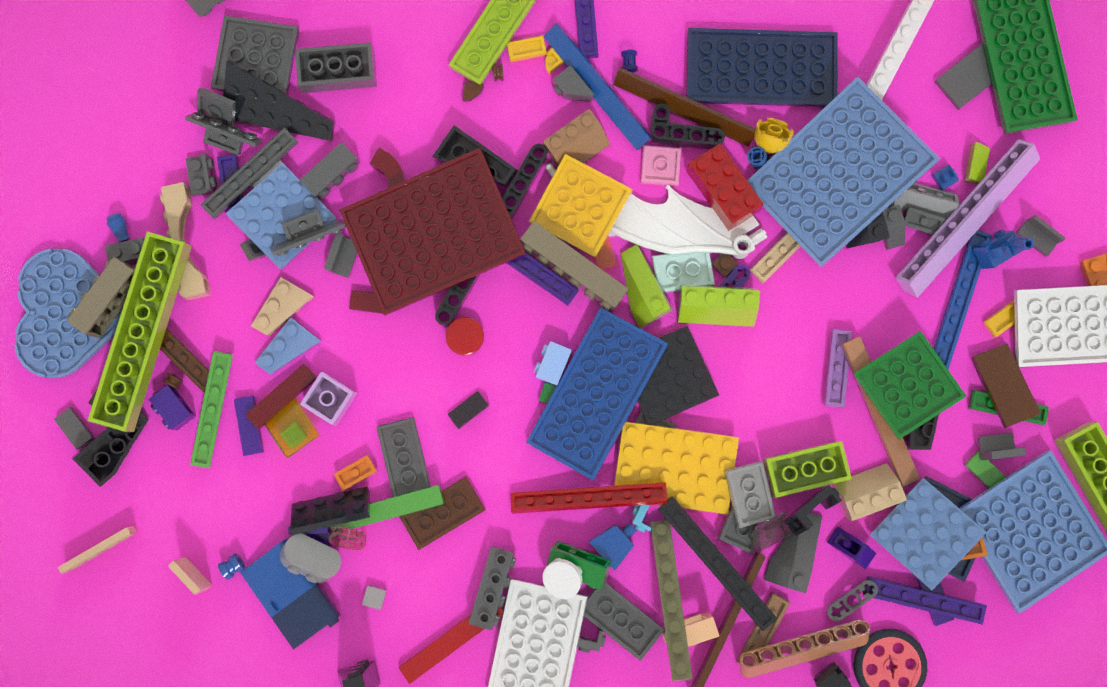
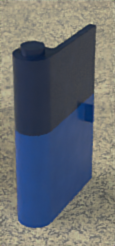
(291, 600)

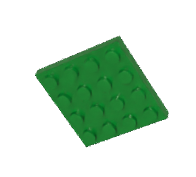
(909, 385)

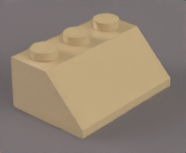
(870, 492)

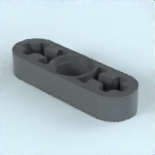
(867, 595)

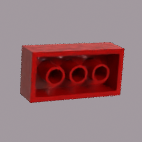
(724, 187)

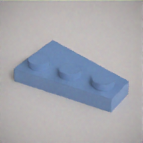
(286, 346)

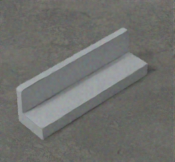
(928, 200)

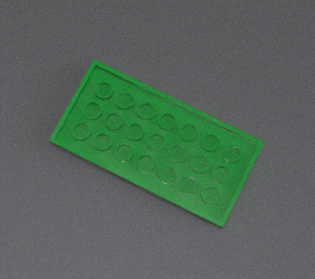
(1025, 64)

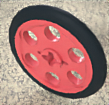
(887, 638)

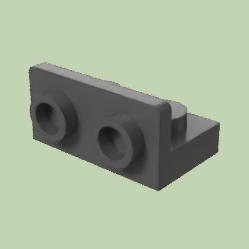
(201, 175)

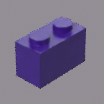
(171, 408)

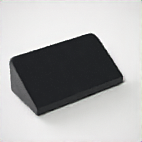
(468, 410)

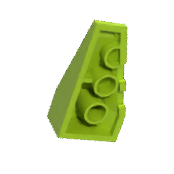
(644, 292)

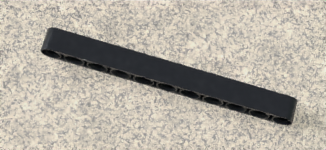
(511, 193)

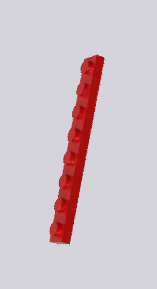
(589, 498)

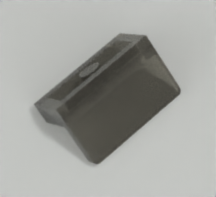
(770, 532)

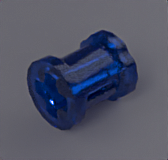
(629, 54)

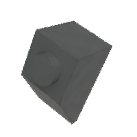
(571, 86)
(896, 227)

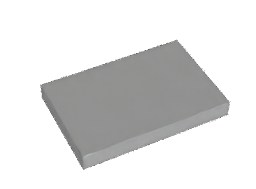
(750, 494)

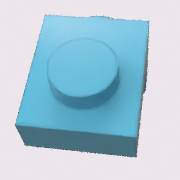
(639, 513)

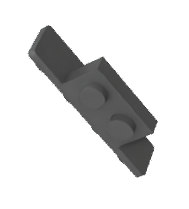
(223, 136)
(305, 229)

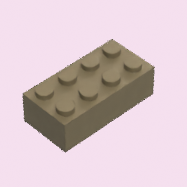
(103, 300)

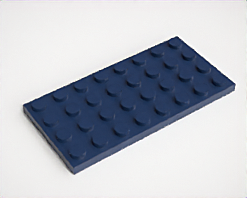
(762, 67)

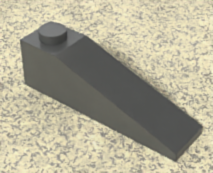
(794, 559)

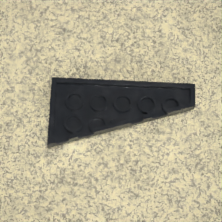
(271, 108)

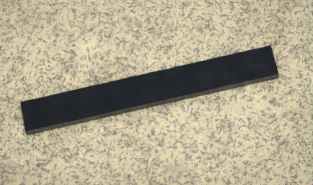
(717, 564)

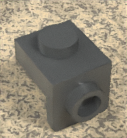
(251, 250)
(588, 644)

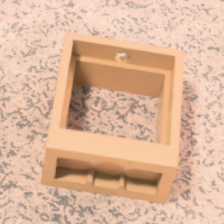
(699, 629)

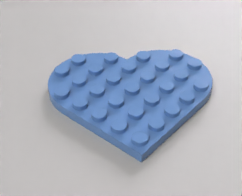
(48, 291)

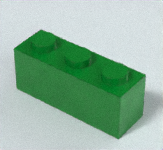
(594, 568)

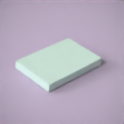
(683, 269)

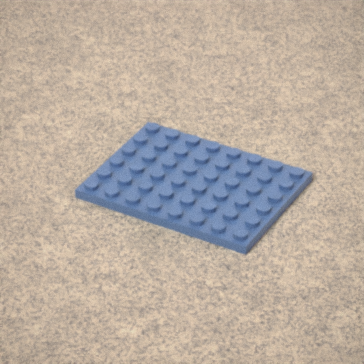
(841, 171)

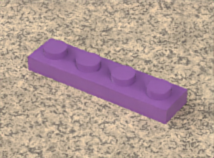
(837, 370)

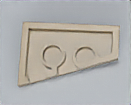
(280, 306)

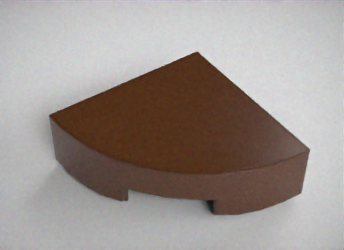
(471, 91)

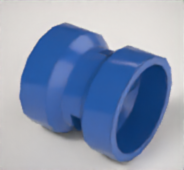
(759, 160)
(231, 566)

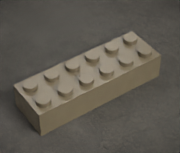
(573, 267)

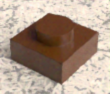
(724, 264)

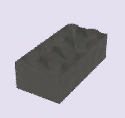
(336, 67)

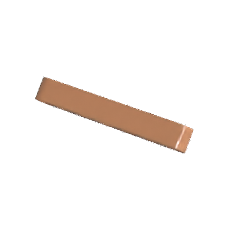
(798, 655)

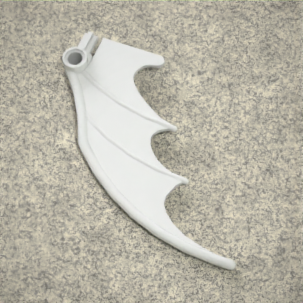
(681, 227)

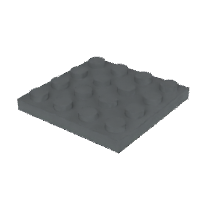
(257, 47)

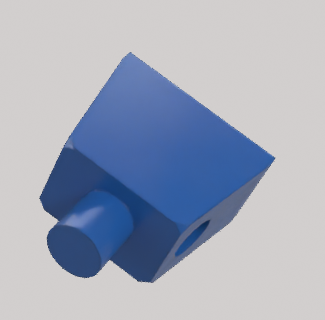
(614, 543)

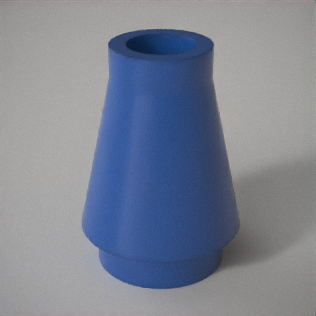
(118, 226)

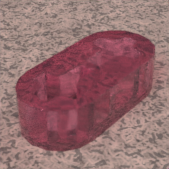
(347, 538)

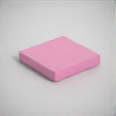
(660, 165)

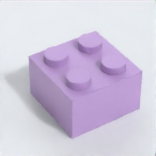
(328, 398)

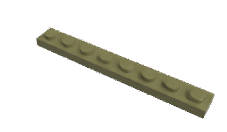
(671, 601)

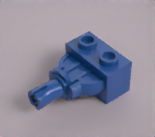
(1000, 248)

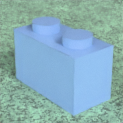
(553, 363)

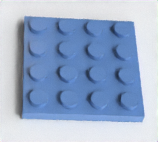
(272, 202)
(928, 534)

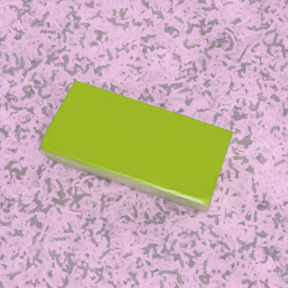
(977, 163)

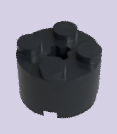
(831, 677)

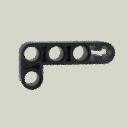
(686, 131)

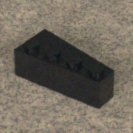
(459, 143)

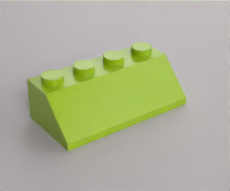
(718, 305)

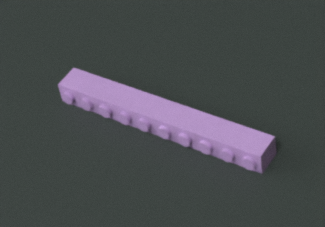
(968, 218)

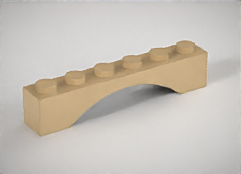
(177, 206)

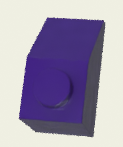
(852, 547)

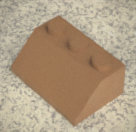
(578, 139)

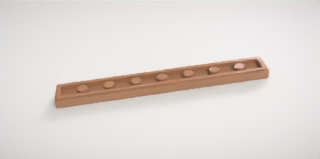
(895, 449)

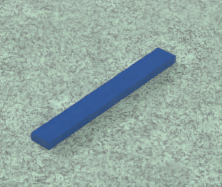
(602, 91)
(959, 301)

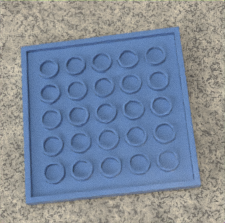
(1035, 531)

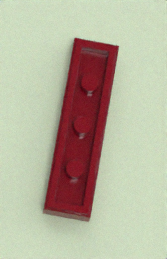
(281, 396)

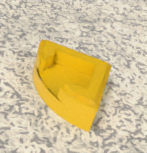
(552, 61)

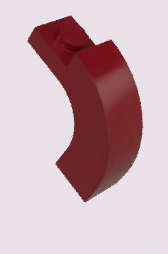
(388, 165)

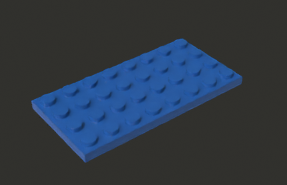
(597, 393)

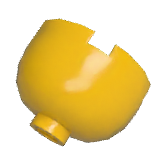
(772, 135)

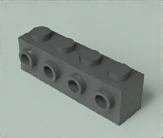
(491, 588)

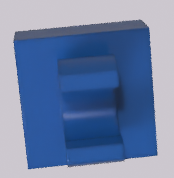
(945, 177)

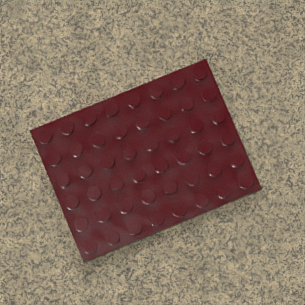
(432, 231)

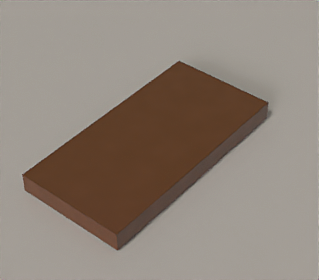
(1005, 385)
(434, 522)

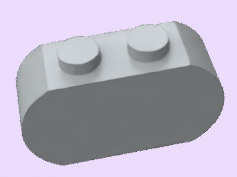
(310, 558)

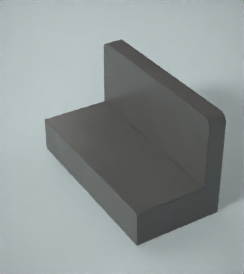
(1043, 235)
(341, 256)
(998, 447)

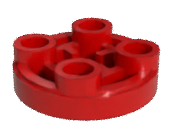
(464, 336)

